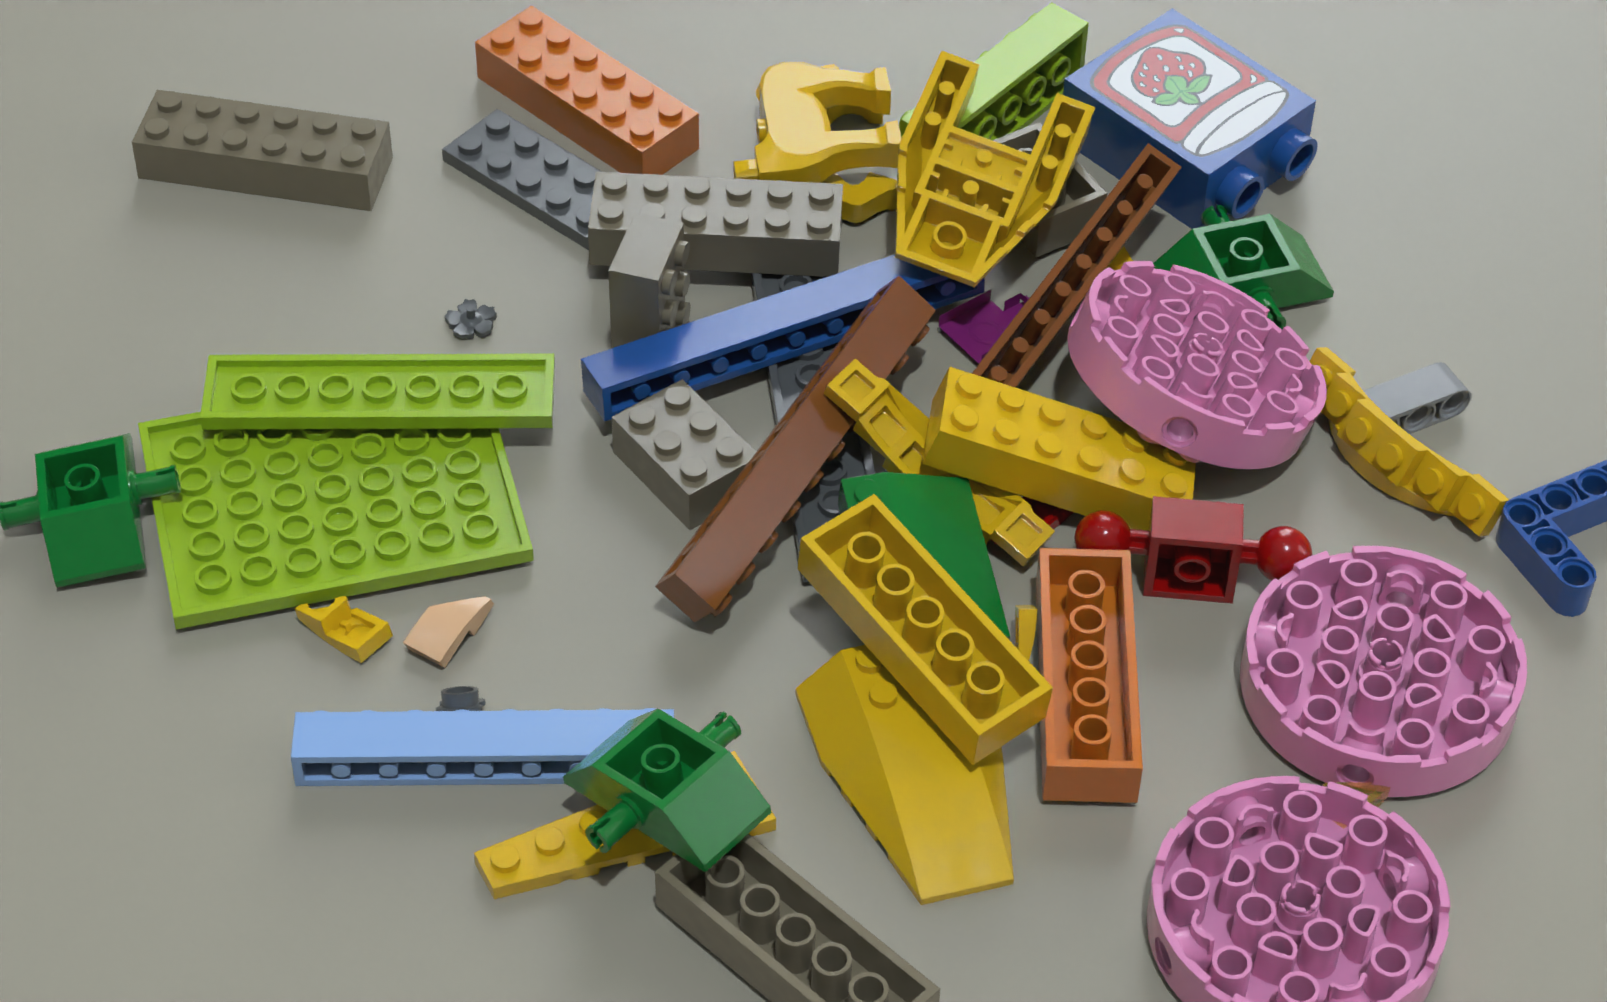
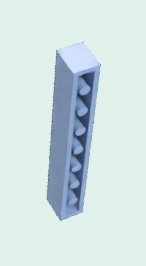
(447, 745)

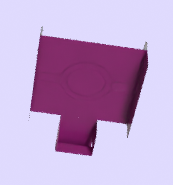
(980, 322)

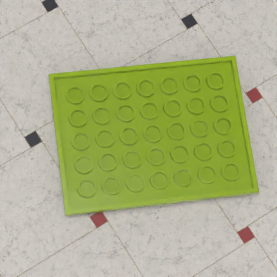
(325, 513)

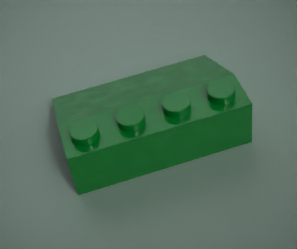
(944, 521)

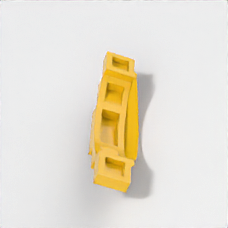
(899, 435)
(1397, 460)

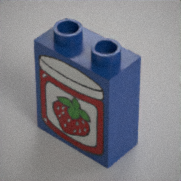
(1202, 108)

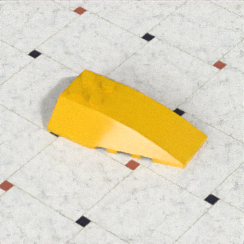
(908, 780)

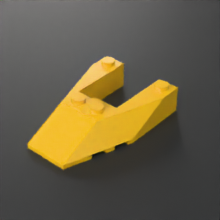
(968, 196)

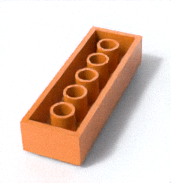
(587, 94)
(1091, 662)

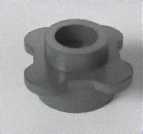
(460, 698)

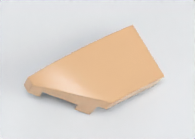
(445, 626)

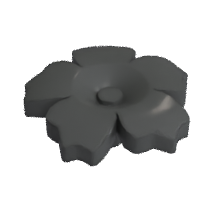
(471, 320)

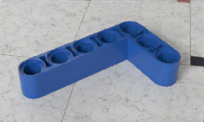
(1537, 530)

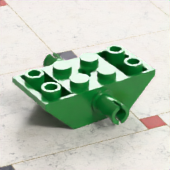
(1255, 257)
(90, 508)
(671, 787)

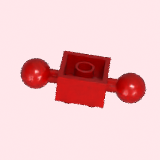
(1194, 547)

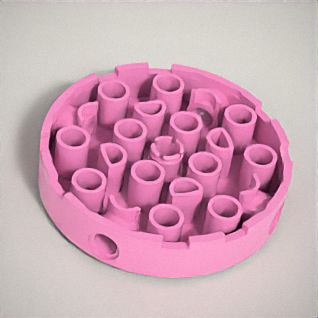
(1195, 366)
(1382, 670)
(1287, 906)

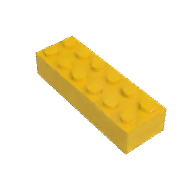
(1049, 450)
(924, 628)

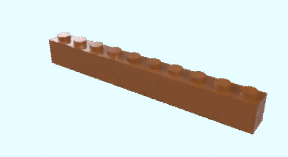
(1077, 268)
(790, 458)

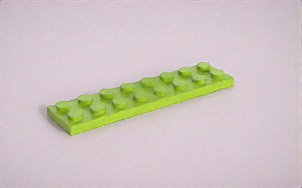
(378, 391)

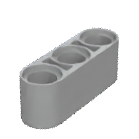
(1421, 397)

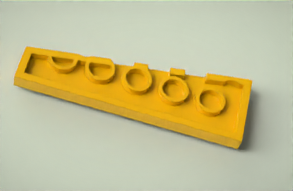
(564, 853)

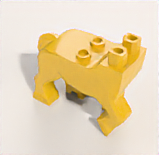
(797, 138)

